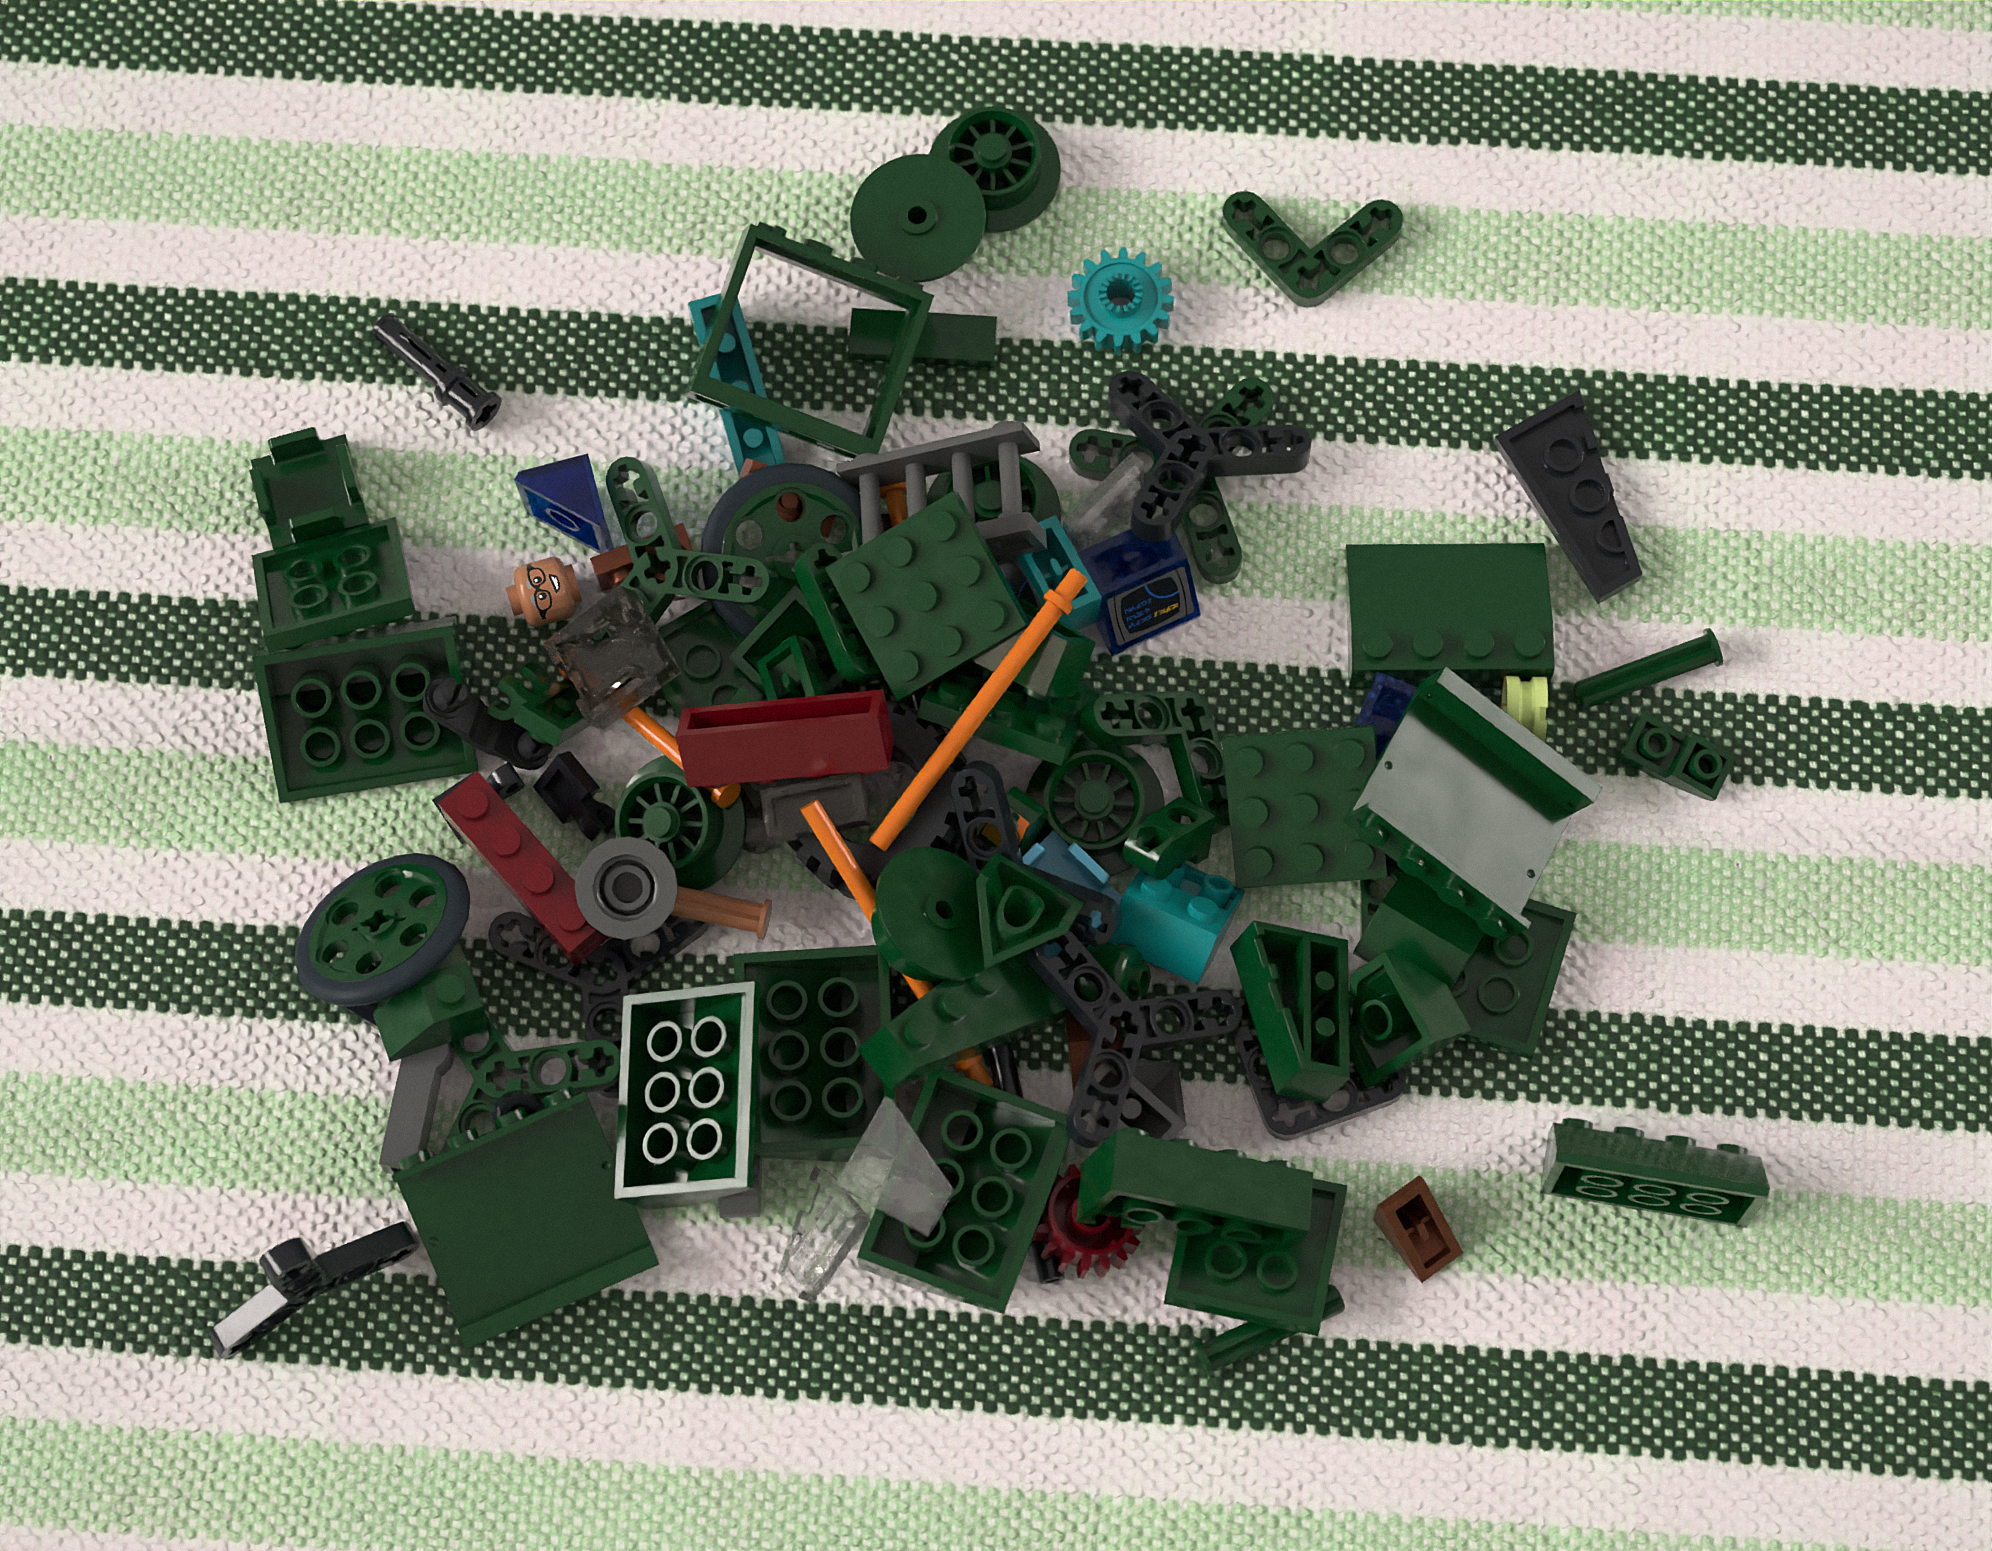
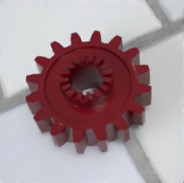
(1077, 1242)

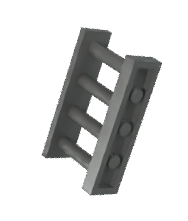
(1007, 536)

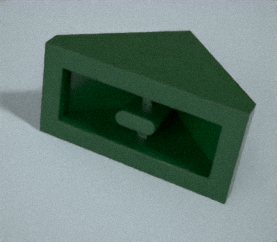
(792, 672)

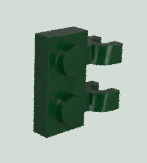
(547, 712)

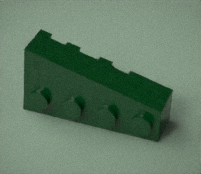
(963, 1021)
(1194, 1190)

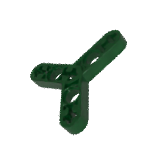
(1209, 490)
(685, 564)
(499, 1053)

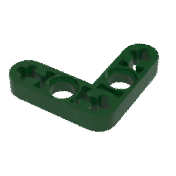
(1302, 259)
(834, 633)
(1169, 728)

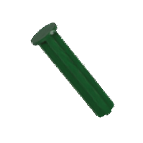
(1648, 670)
(1251, 1338)

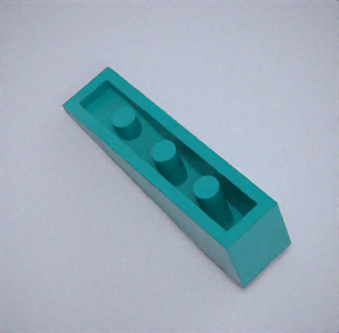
(738, 367)

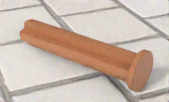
(723, 910)

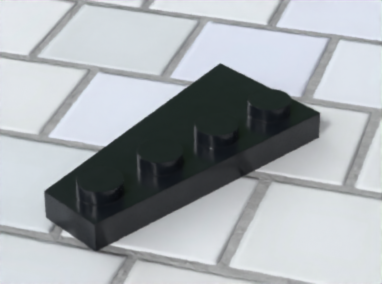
(1565, 480)

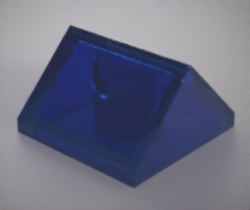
(567, 500)

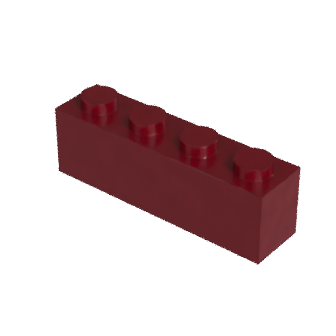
(785, 739)
(521, 865)

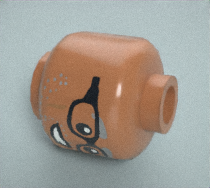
(544, 591)

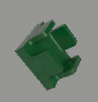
(307, 487)

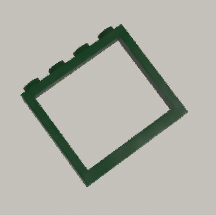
(856, 274)

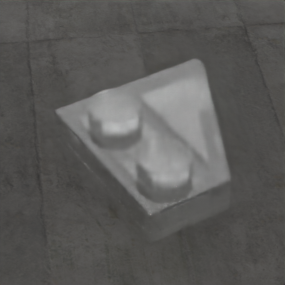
(896, 1172)
(821, 1237)

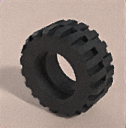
(933, 824)

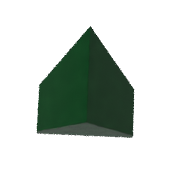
(1019, 909)

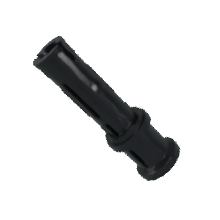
(451, 383)

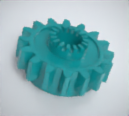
(1116, 325)

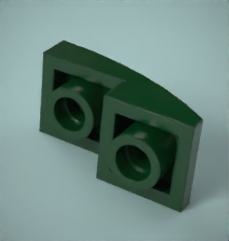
(1676, 758)

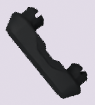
(467, 716)

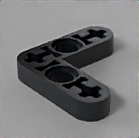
(1268, 1101)

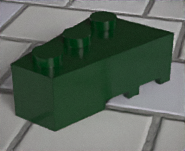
(1054, 666)
(1298, 1006)

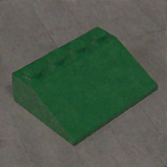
(1449, 607)
(353, 713)
(810, 1077)
(687, 1095)
(1002, 1168)
(1653, 1174)

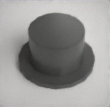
(626, 888)

